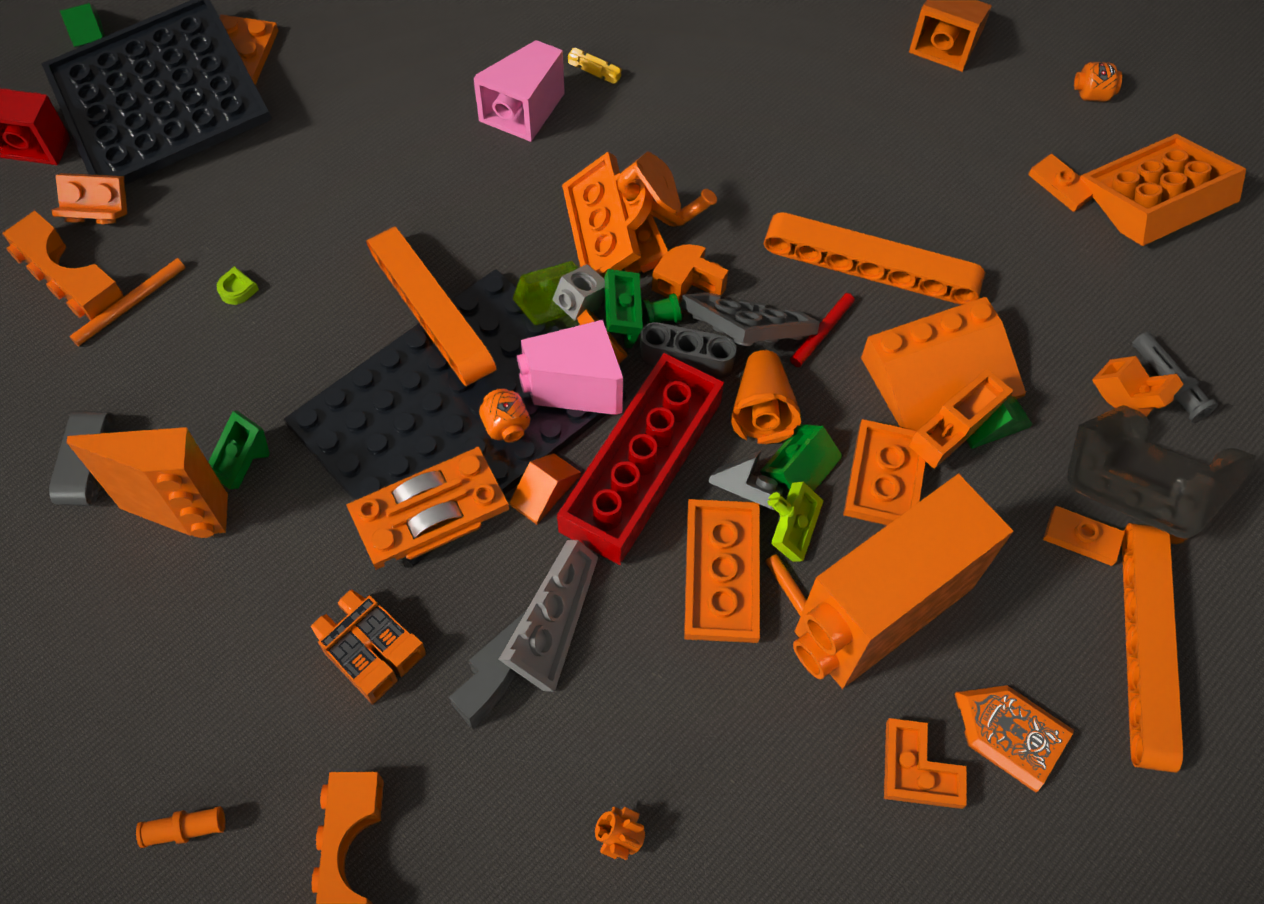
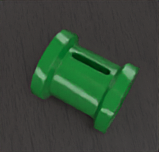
(662, 310)

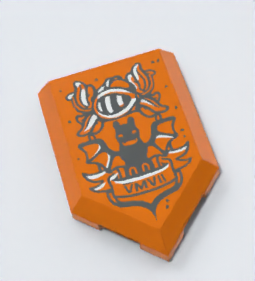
(1013, 733)

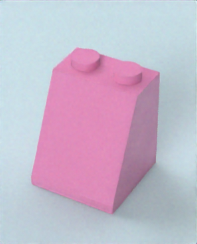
(521, 90)
(572, 370)

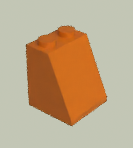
(949, 31)

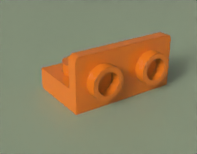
(90, 197)

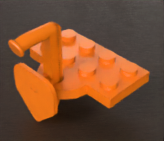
(611, 205)

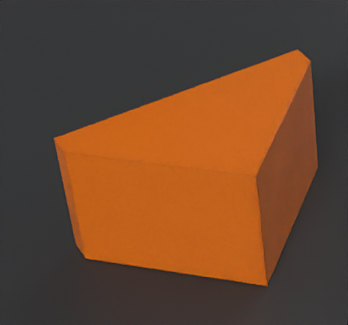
(543, 486)

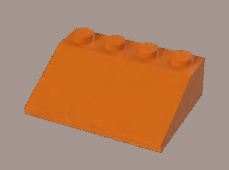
(1164, 188)
(938, 356)
(157, 477)

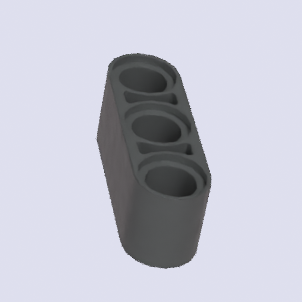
(704, 348)
(71, 479)

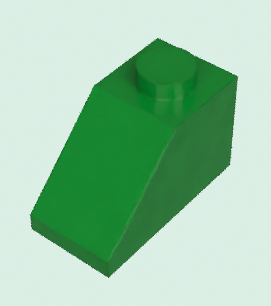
(82, 24)

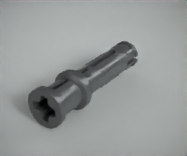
(1189, 395)

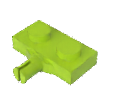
(796, 520)

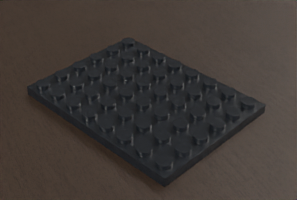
(414, 412)

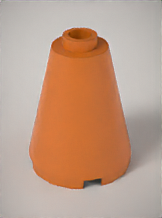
(765, 401)

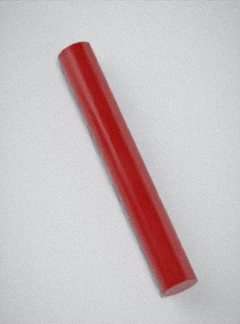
(825, 327)

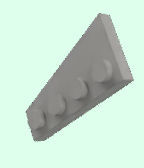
(548, 625)

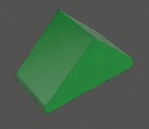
(1003, 422)

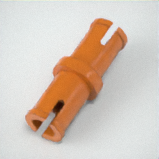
(180, 827)

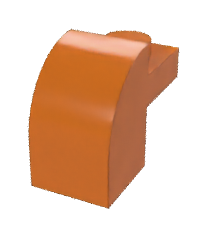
(687, 267)
(1128, 384)

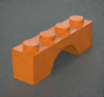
(40, 246)
(350, 805)

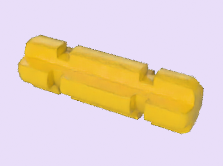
(594, 65)

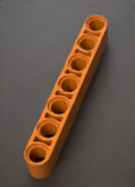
(874, 258)
(431, 306)
(1151, 650)

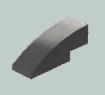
(491, 680)

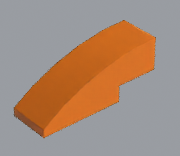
(960, 418)

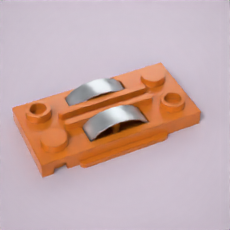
(428, 508)

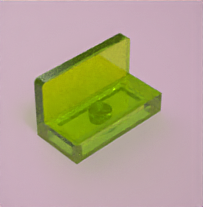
(537, 290)

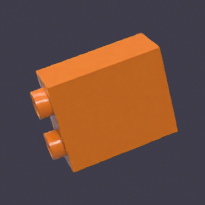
(898, 582)

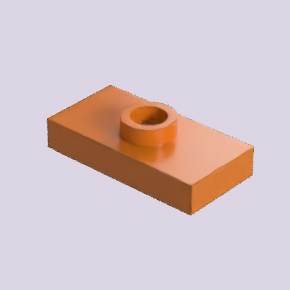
(1061, 182)
(1084, 535)

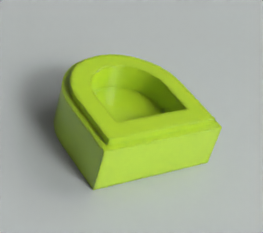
(236, 287)

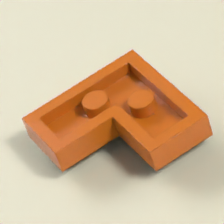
(914, 778)

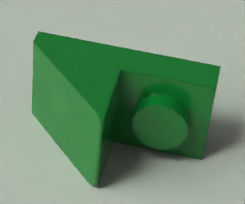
(236, 448)

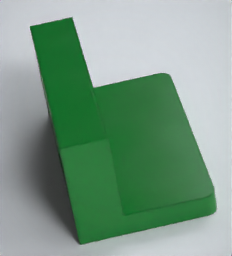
(623, 304)
(804, 457)

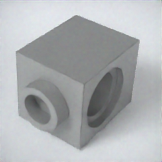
(580, 291)

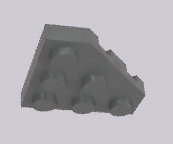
(749, 320)

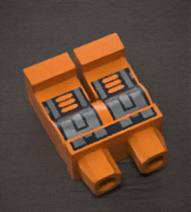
(359, 634)

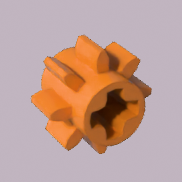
(619, 833)

